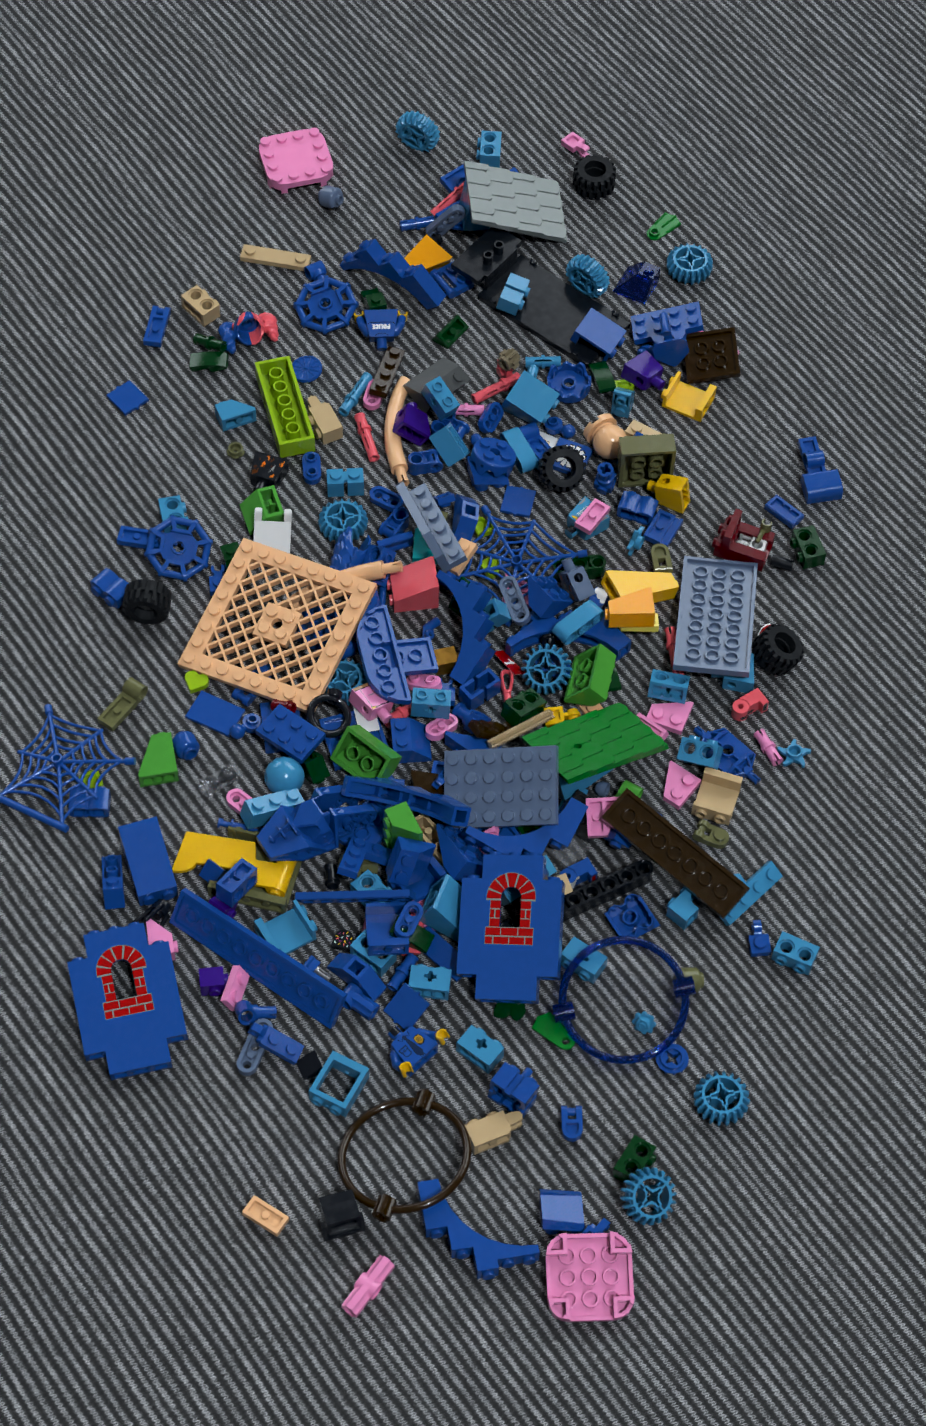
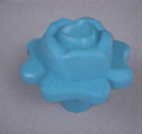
(644, 1022)

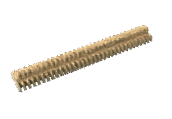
(520, 729)

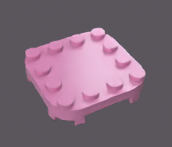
(295, 159)
(589, 1277)

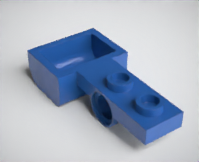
(818, 483)

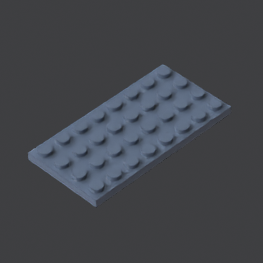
(715, 616)

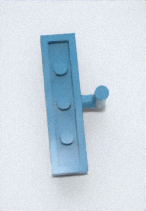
(759, 884)

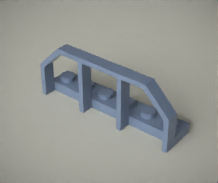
(429, 517)

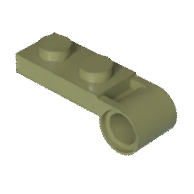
(124, 704)

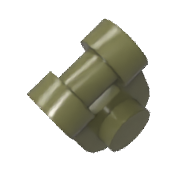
(659, 554)
(717, 839)

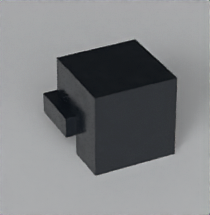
(340, 1215)

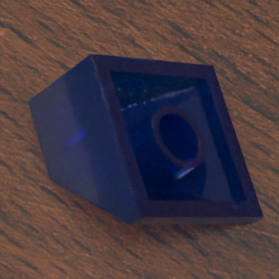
(638, 282)

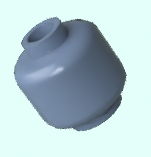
(330, 197)

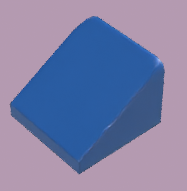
(212, 871)

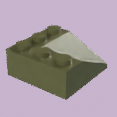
(645, 458)

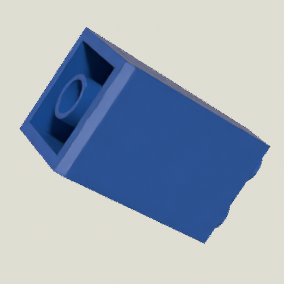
(148, 861)

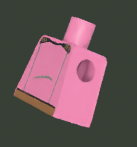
(370, 703)

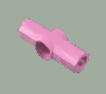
(368, 1286)

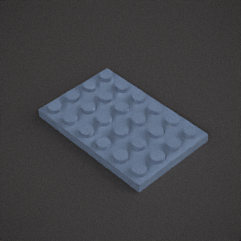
(505, 785)

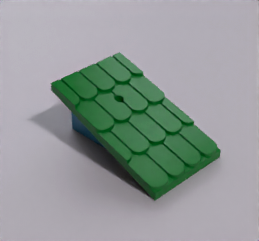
(596, 745)

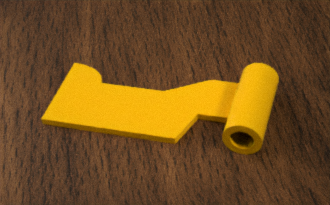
(226, 852)

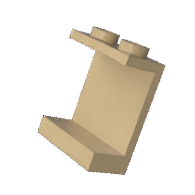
(717, 796)

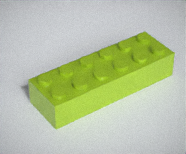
(284, 406)

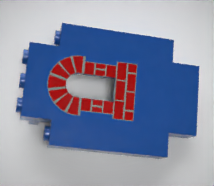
(511, 959)
(134, 1029)

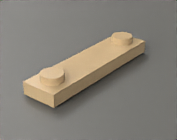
(274, 257)

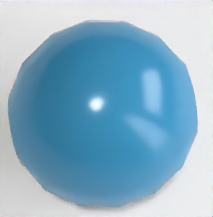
(284, 774)

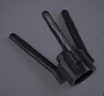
(158, 911)

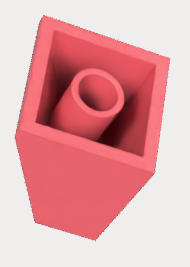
(414, 587)

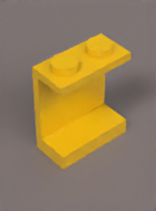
(687, 399)

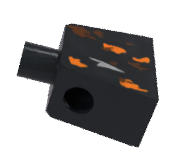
(268, 470)

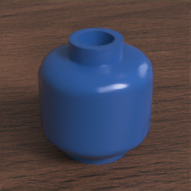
(186, 745)

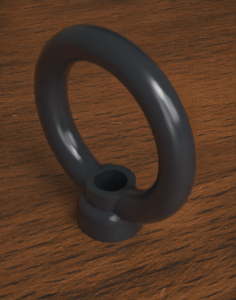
(333, 697)

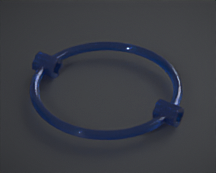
(682, 988)

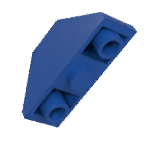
(465, 517)
(355, 970)

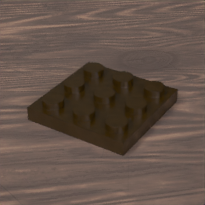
(712, 356)

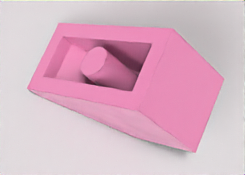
(156, 932)

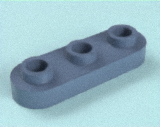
(446, 220)
(512, 595)
(249, 1056)

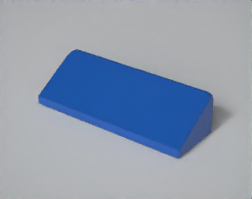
(443, 954)

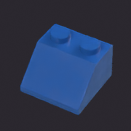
(410, 740)
(409, 861)

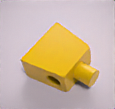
(671, 491)

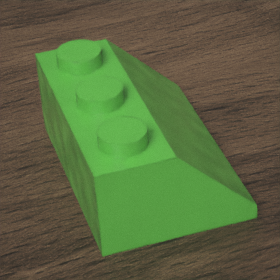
(590, 676)
(364, 754)
(400, 822)

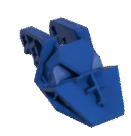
(313, 825)

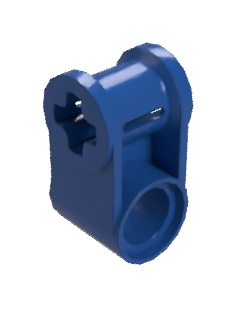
(423, 462)
(393, 524)

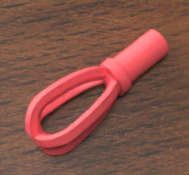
(506, 692)

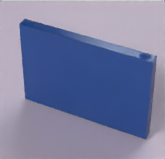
(214, 713)

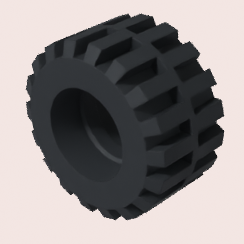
(594, 177)
(576, 463)
(146, 601)
(778, 649)

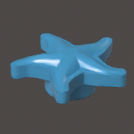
(636, 541)
(794, 753)

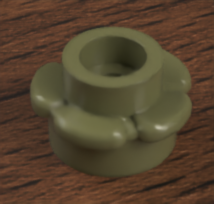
(235, 446)

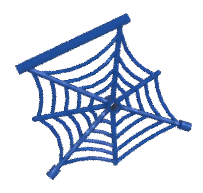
(516, 560)
(59, 762)

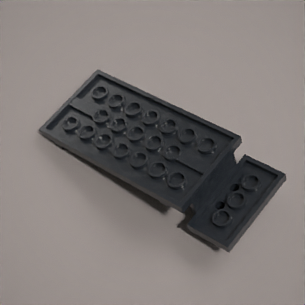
(552, 305)

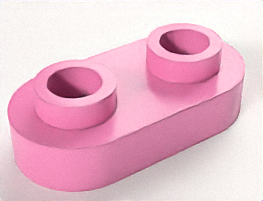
(370, 401)
(424, 681)
(436, 729)
(236, 794)

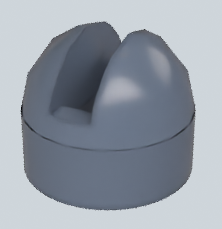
(602, 789)

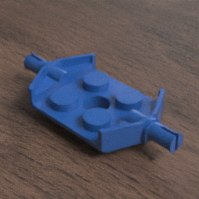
(737, 763)

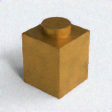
(446, 660)

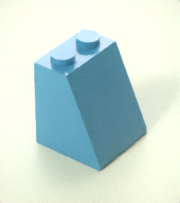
(530, 399)
(442, 907)

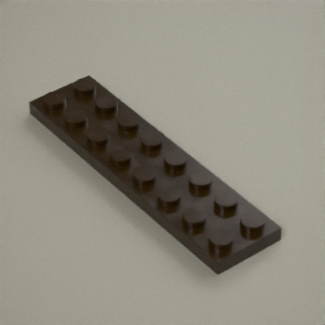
(675, 853)

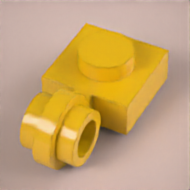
(560, 716)

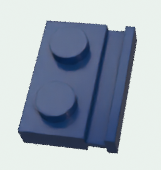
(663, 528)

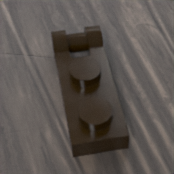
(488, 730)

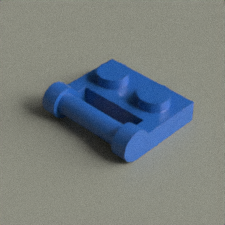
(458, 281)

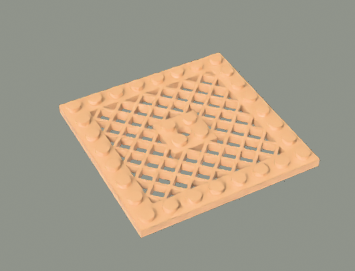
(260, 684)

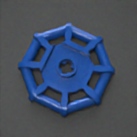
(328, 313)
(181, 558)

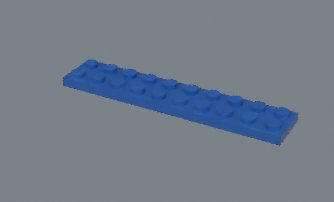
(258, 958)

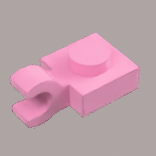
(575, 143)

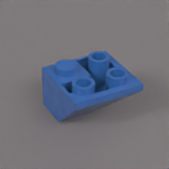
(546, 596)

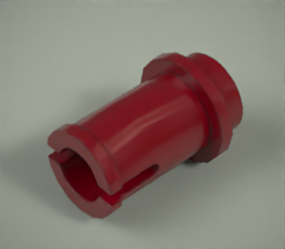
(288, 704)

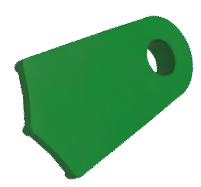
(663, 226)
(552, 1031)

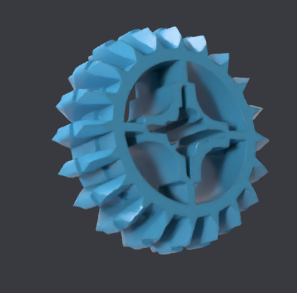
(417, 131)
(689, 263)
(587, 275)
(331, 519)
(546, 652)
(345, 676)
(706, 1103)
(635, 1204)

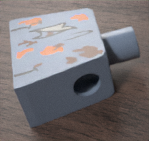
(575, 581)

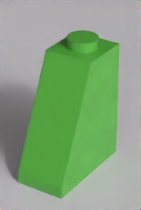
(159, 761)

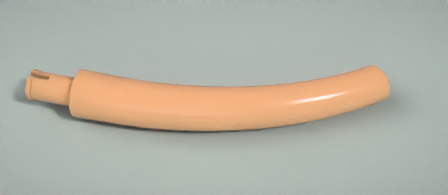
(393, 442)
(367, 571)

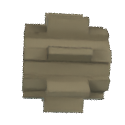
(509, 359)

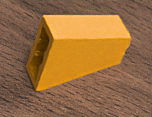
(428, 254)
(631, 610)

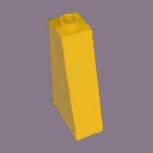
(626, 582)

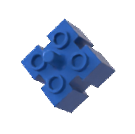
(514, 1090)

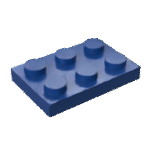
(290, 733)

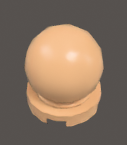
(604, 436)

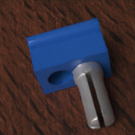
(313, 964)

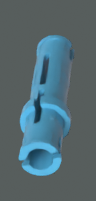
(351, 399)

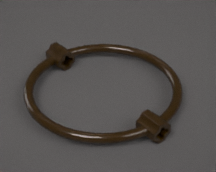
(385, 1204)

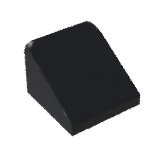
(309, 1065)

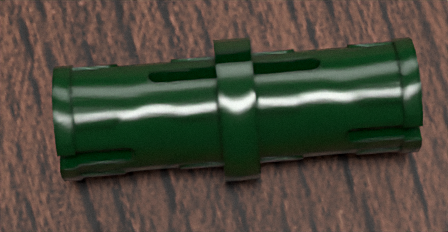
(210, 342)

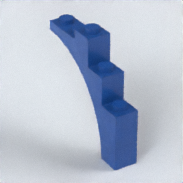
(393, 266)
(600, 633)
(474, 651)
(419, 800)
(536, 841)
(463, 1241)

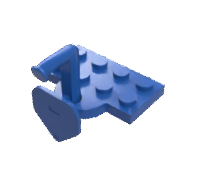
(668, 331)

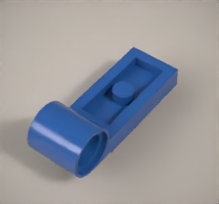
(533, 437)

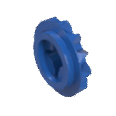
(673, 1051)

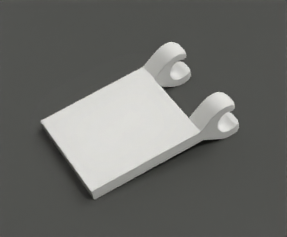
(273, 533)

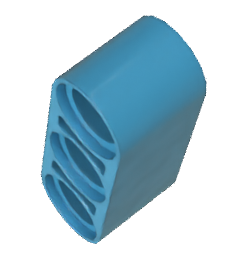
(525, 456)
(578, 622)

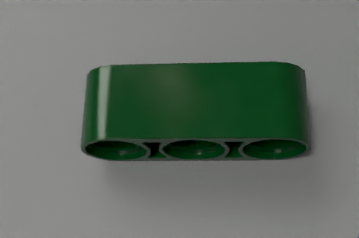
(589, 564)

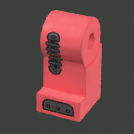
(748, 704)

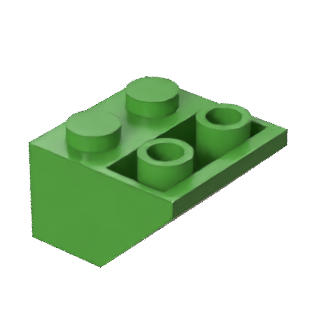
(267, 500)

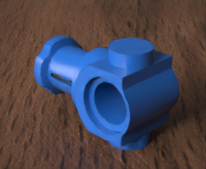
(605, 478)
(467, 715)

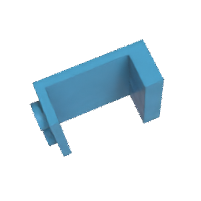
(288, 930)

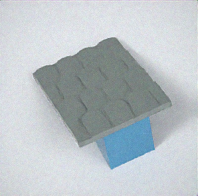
(511, 202)

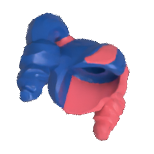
(248, 329)

